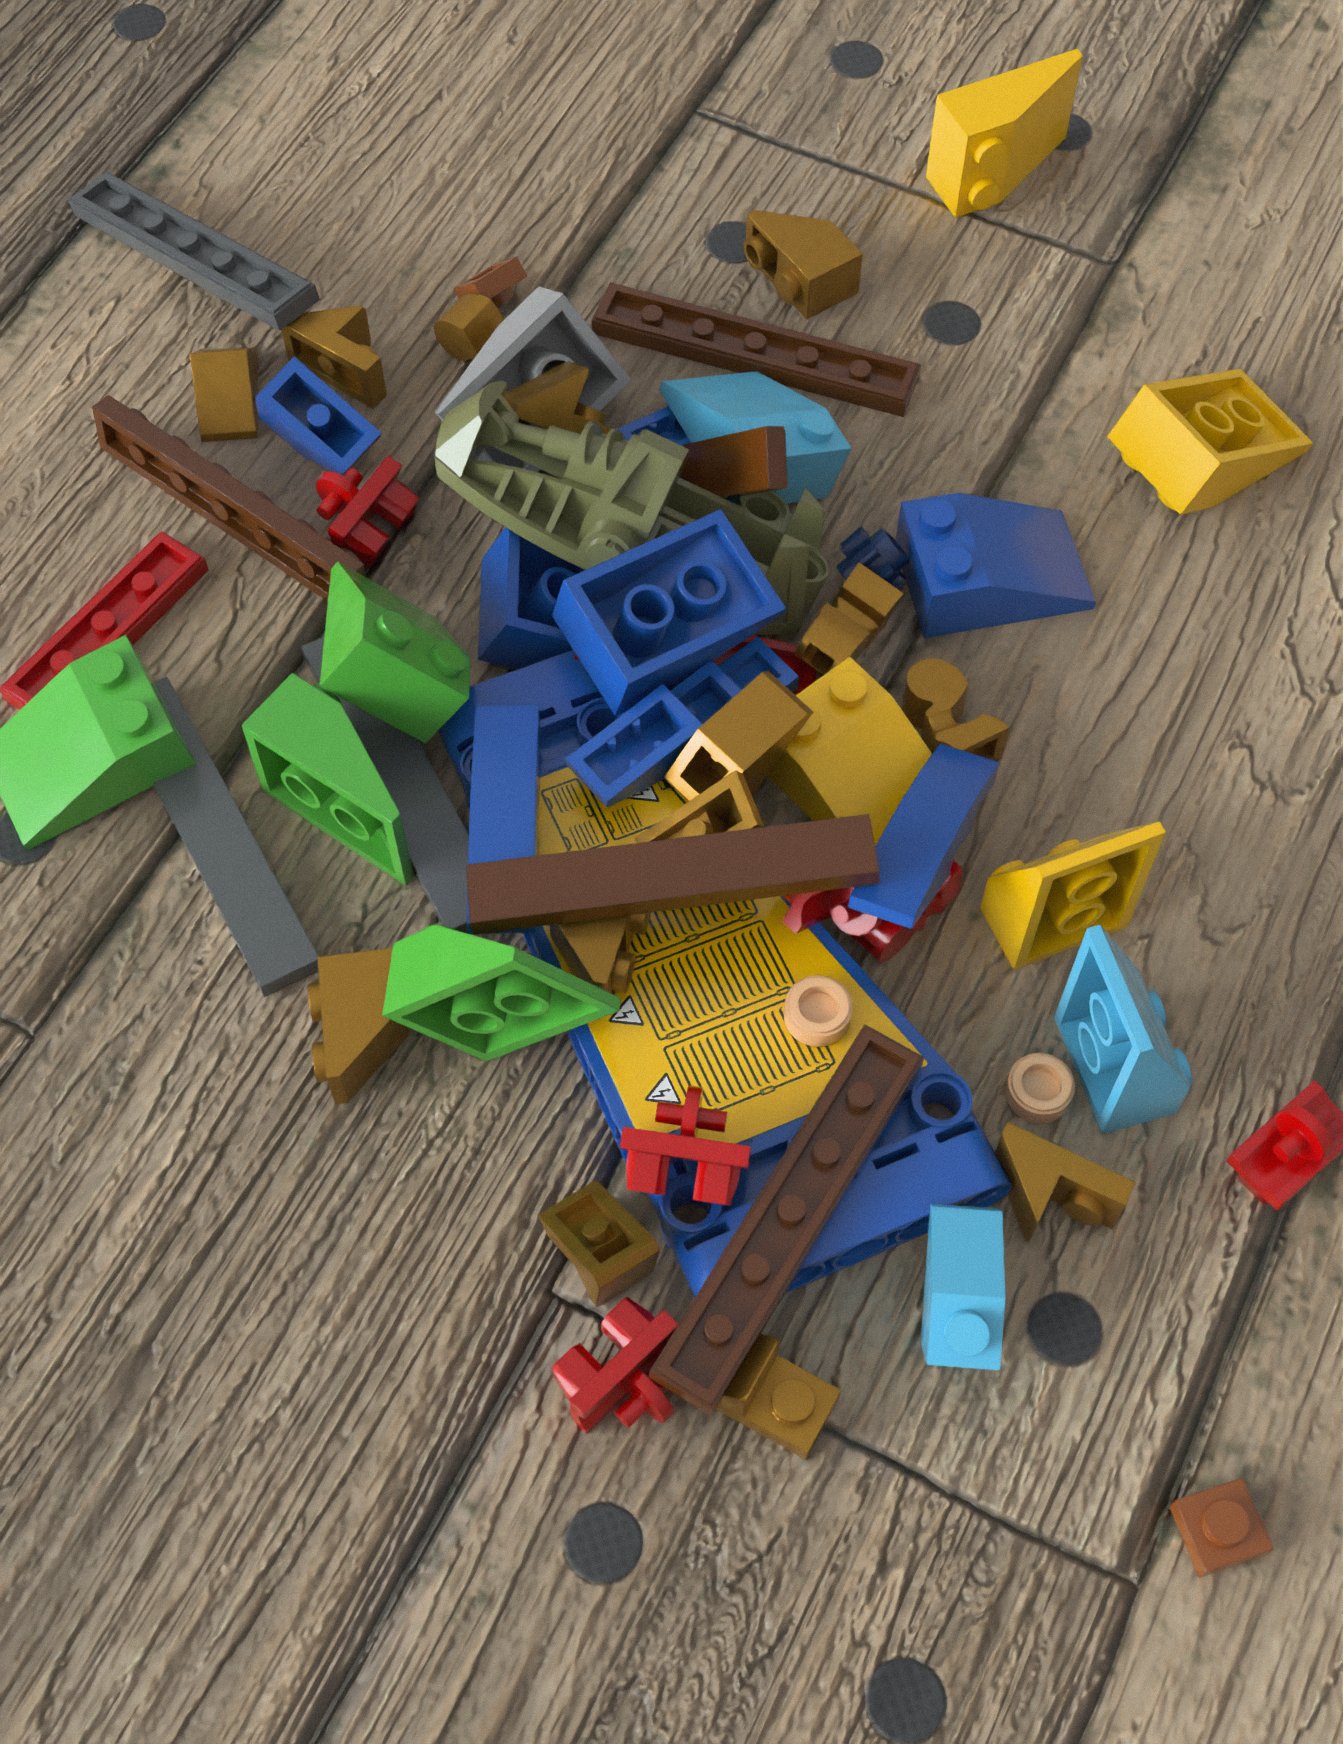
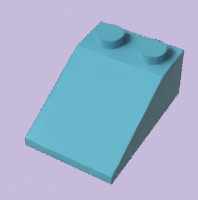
(751, 400)
(1119, 1038)

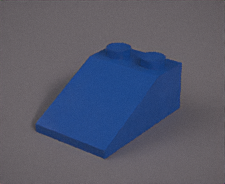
(988, 563)
(518, 602)
(664, 609)

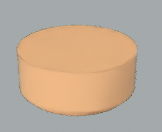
(818, 1011)
(1039, 1088)

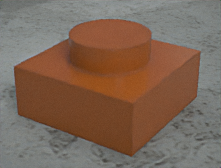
(494, 281)
(1221, 1527)

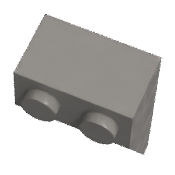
(530, 342)

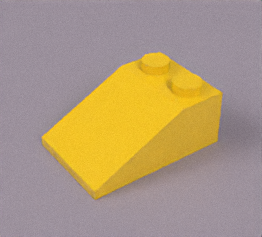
(999, 131)
(1205, 438)
(852, 751)
(1054, 899)

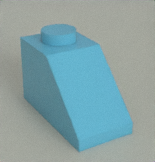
(964, 1288)

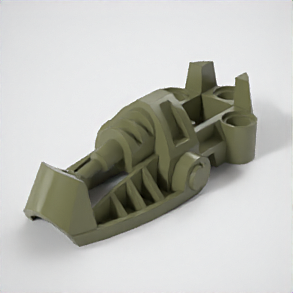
(618, 497)

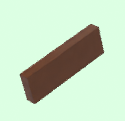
(739, 462)

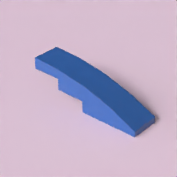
(653, 733)
(504, 787)
(925, 834)

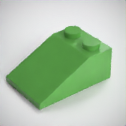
(391, 656)
(87, 744)
(322, 772)
(485, 993)

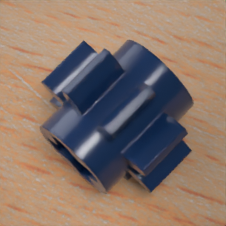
(876, 552)

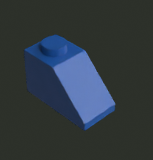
(315, 419)

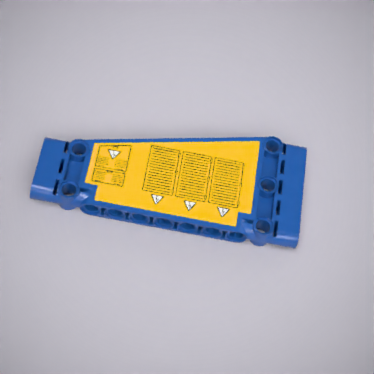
(712, 1017)

